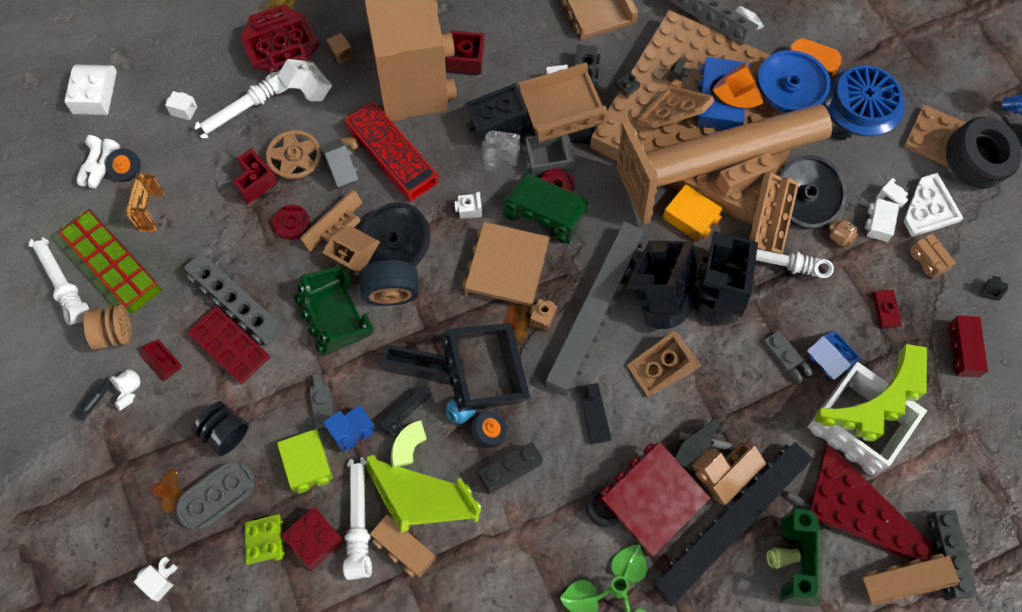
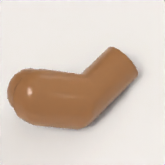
(350, 141)

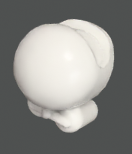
(125, 385)

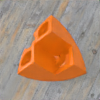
(739, 88)

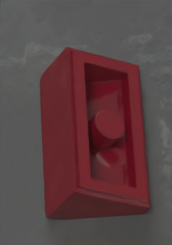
(160, 359)

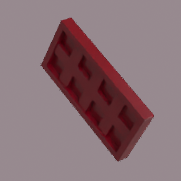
(228, 345)

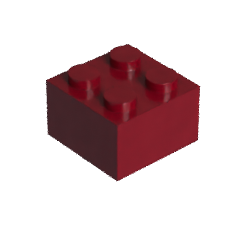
(468, 51)
(312, 538)

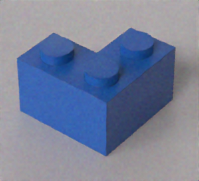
(349, 428)

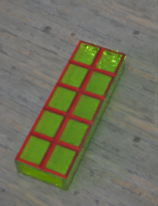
(110, 261)

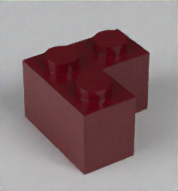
(256, 176)

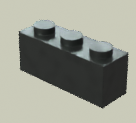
(510, 467)

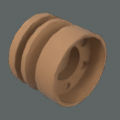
(107, 326)

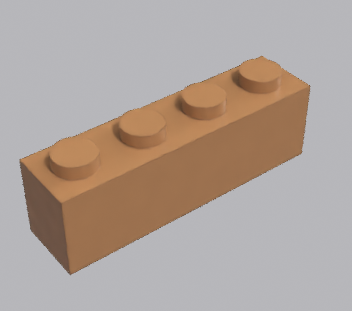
(910, 580)

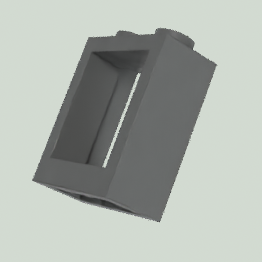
(538, 170)

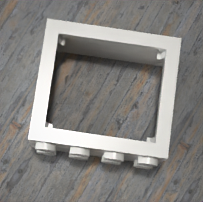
(870, 387)

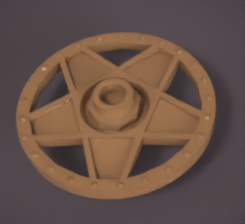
(293, 154)

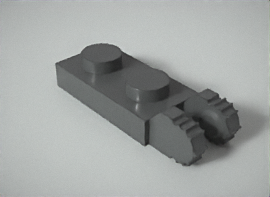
(787, 356)

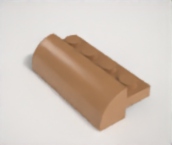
(773, 212)

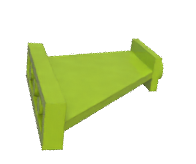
(419, 497)

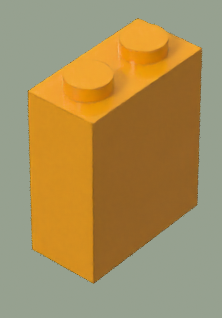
(692, 213)

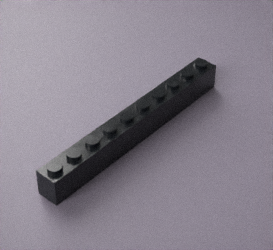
(732, 524)

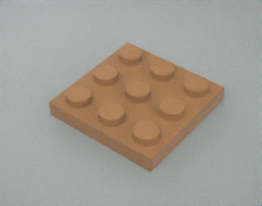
(931, 134)

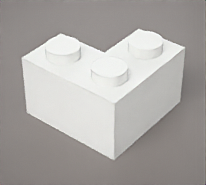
(306, 77)

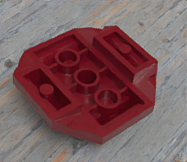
(278, 36)

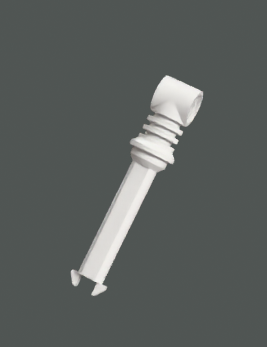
(255, 96)
(797, 262)
(64, 292)
(357, 563)

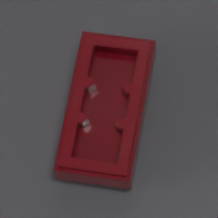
(887, 308)

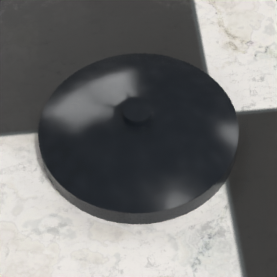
(819, 193)
(401, 233)

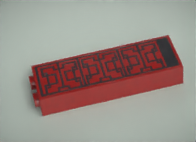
(391, 151)

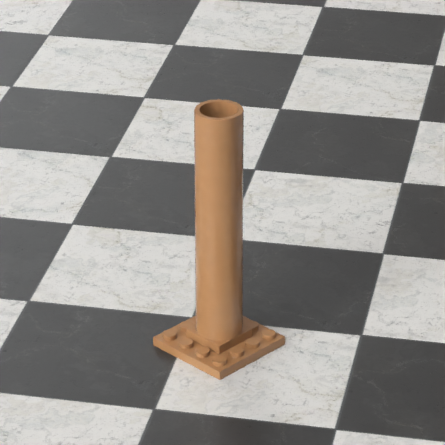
(650, 169)

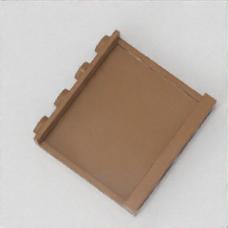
(599, 16)
(562, 102)
(506, 264)

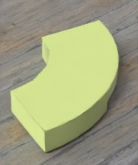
(405, 443)

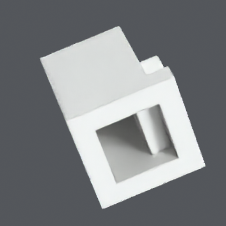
(893, 193)
(469, 206)

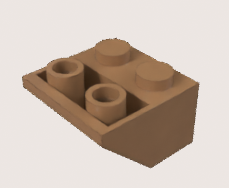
(351, 248)

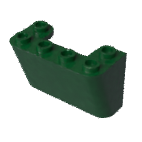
(547, 205)
(330, 310)
(804, 527)

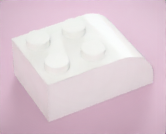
(90, 89)

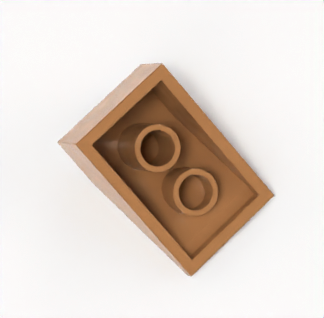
(663, 364)

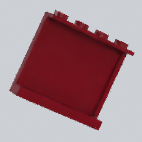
(653, 497)

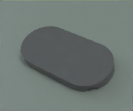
(215, 495)

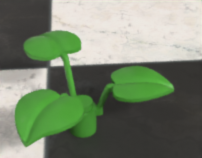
(626, 565)

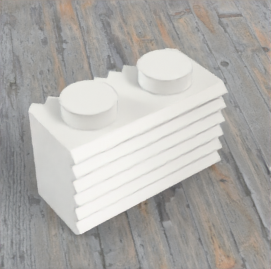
(882, 220)

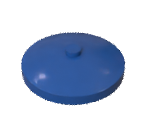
(793, 81)

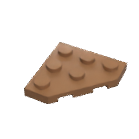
(674, 106)

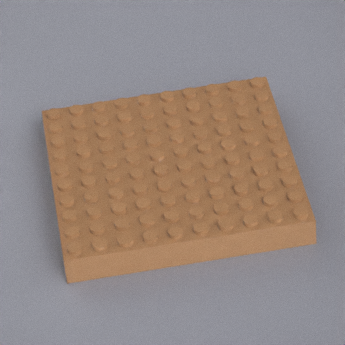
(693, 42)

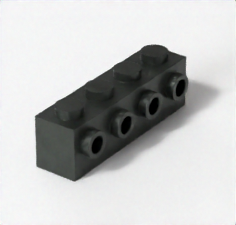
(949, 541)

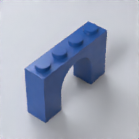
(718, 114)

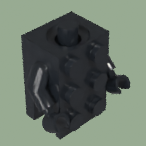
(498, 111)

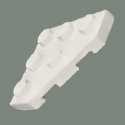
(931, 207)

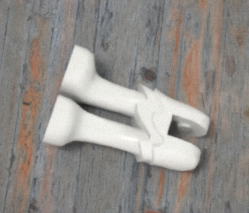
(91, 171)

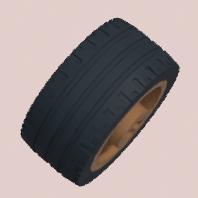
(389, 283)

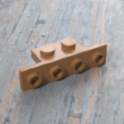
(334, 221)

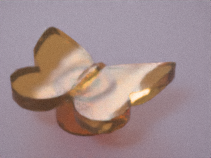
(168, 491)

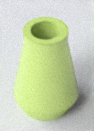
(782, 557)

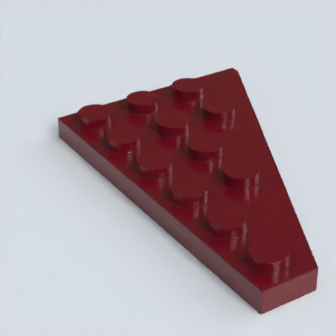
(856, 508)

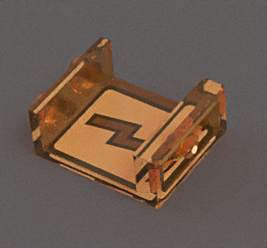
(143, 187)

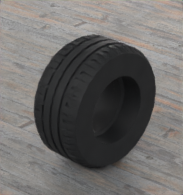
(998, 142)

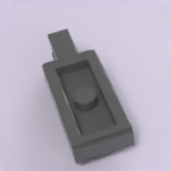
(321, 402)

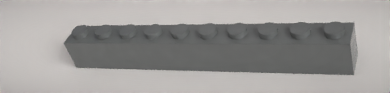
(594, 310)

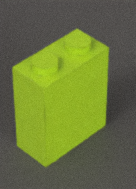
(305, 461)

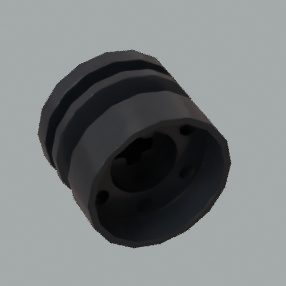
(220, 428)

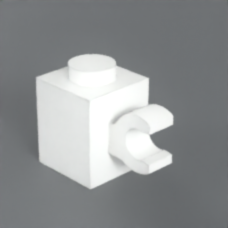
(155, 582)

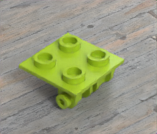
(264, 539)

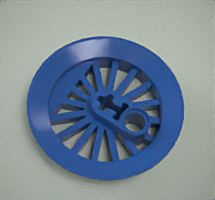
(877, 99)

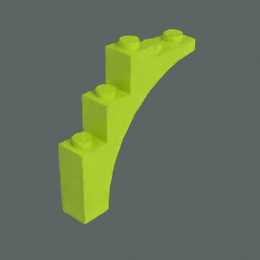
(868, 418)

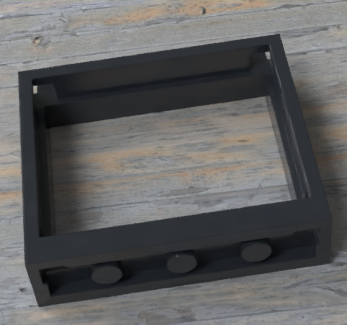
(512, 362)

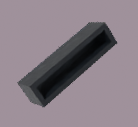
(415, 363)

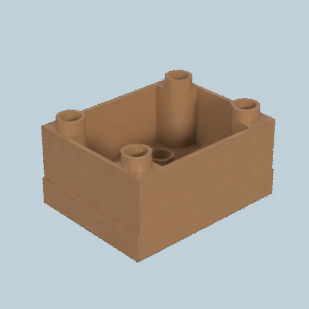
(410, 57)

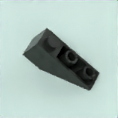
(697, 444)

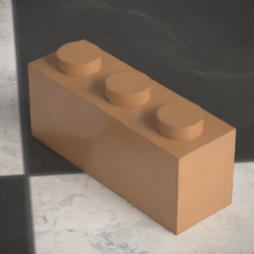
(745, 174)
(744, 465)
(402, 547)

